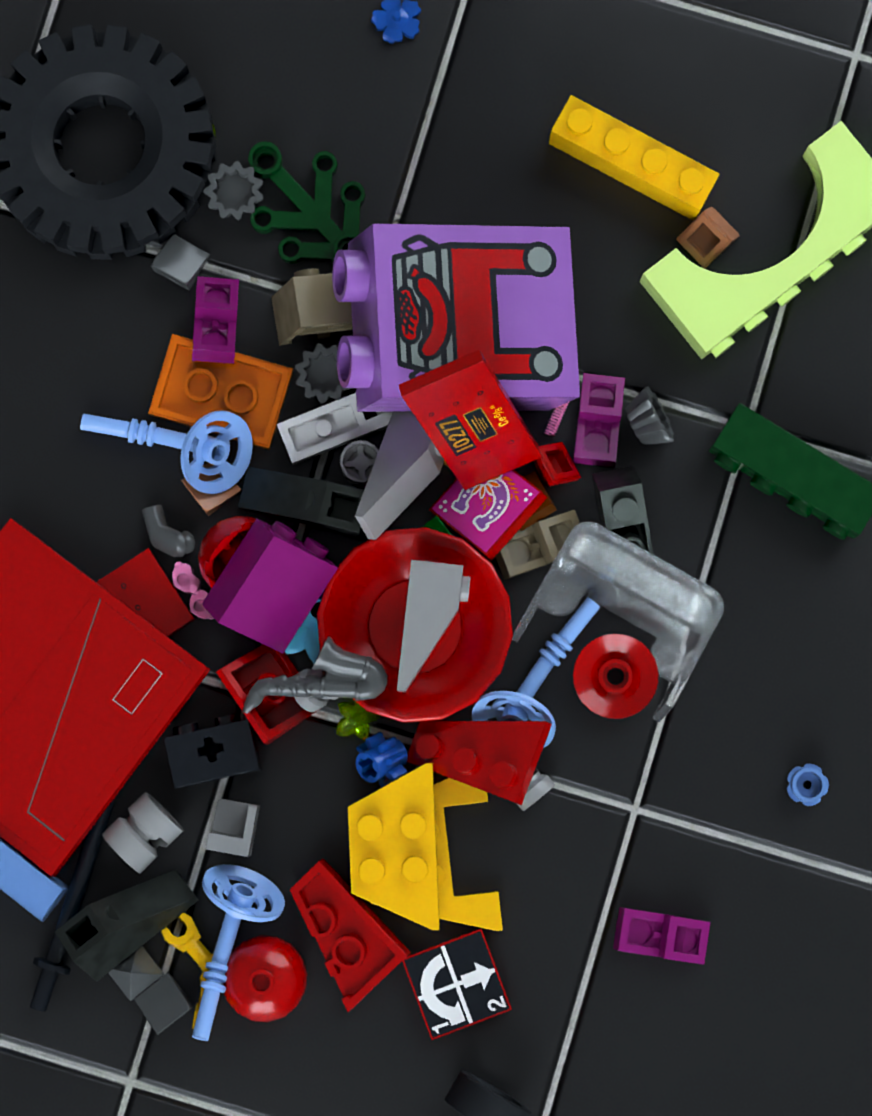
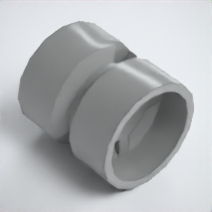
(142, 832)

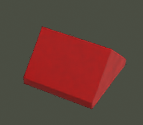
(275, 713)

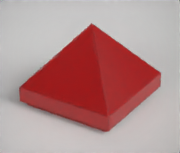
(556, 465)

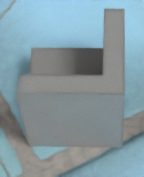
(233, 828)

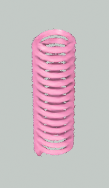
(557, 422)

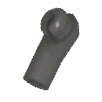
(164, 537)

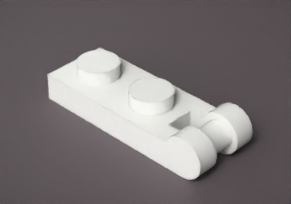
(328, 428)

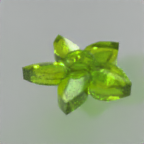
(354, 720)

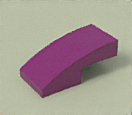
(215, 320)
(599, 420)
(661, 935)

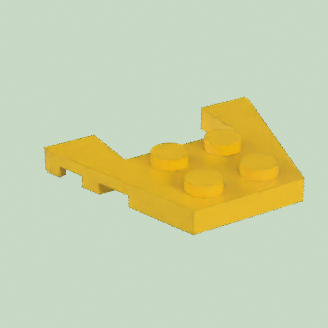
(471, 909)

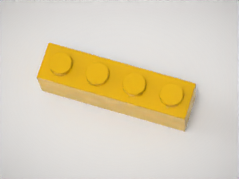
(632, 158)

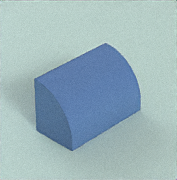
(28, 883)

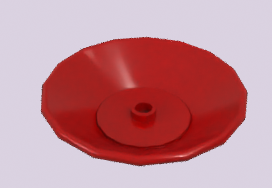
(366, 616)

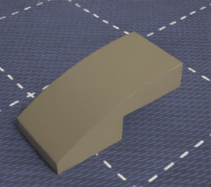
(536, 545)

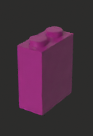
(270, 584)

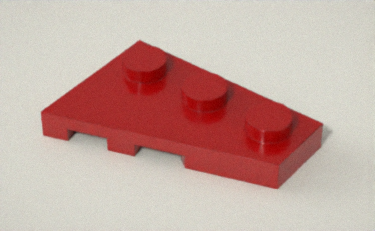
(482, 753)
(350, 935)

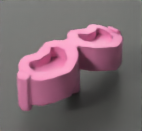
(187, 582)

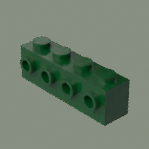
(795, 471)

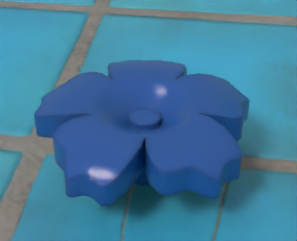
(397, 20)

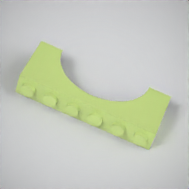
(715, 305)

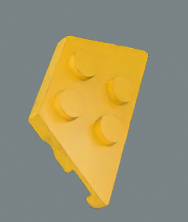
(396, 848)

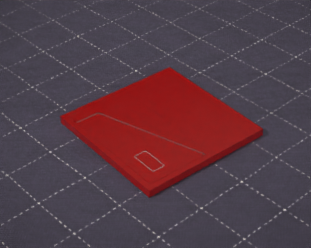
(79, 697)

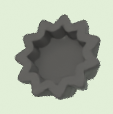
(233, 190)
(320, 374)
(649, 419)

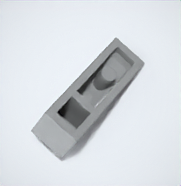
(399, 474)
(430, 608)

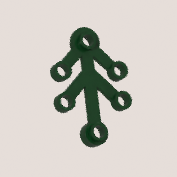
(314, 213)

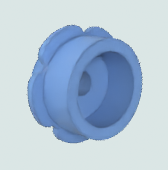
(818, 781)

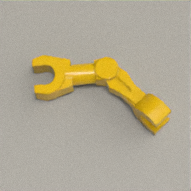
(193, 946)

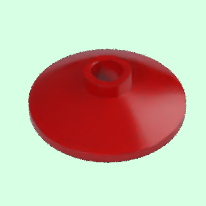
(632, 659)

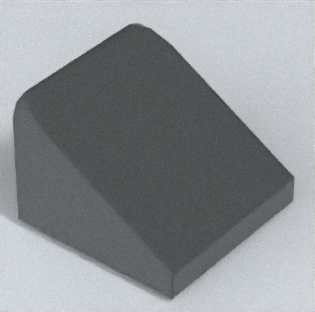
(180, 262)
(163, 1003)

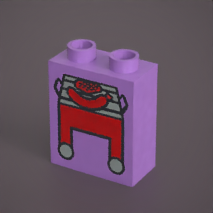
(455, 289)

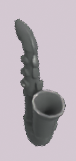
(345, 677)

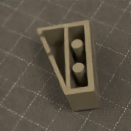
(309, 307)

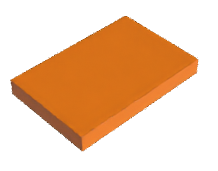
(246, 388)

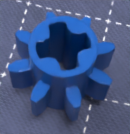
(381, 759)

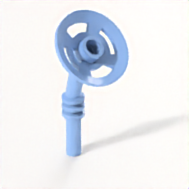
(196, 440)
(519, 703)
(237, 907)

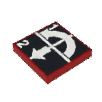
(456, 984)

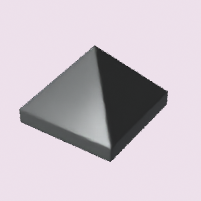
(136, 973)

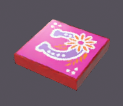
(489, 511)

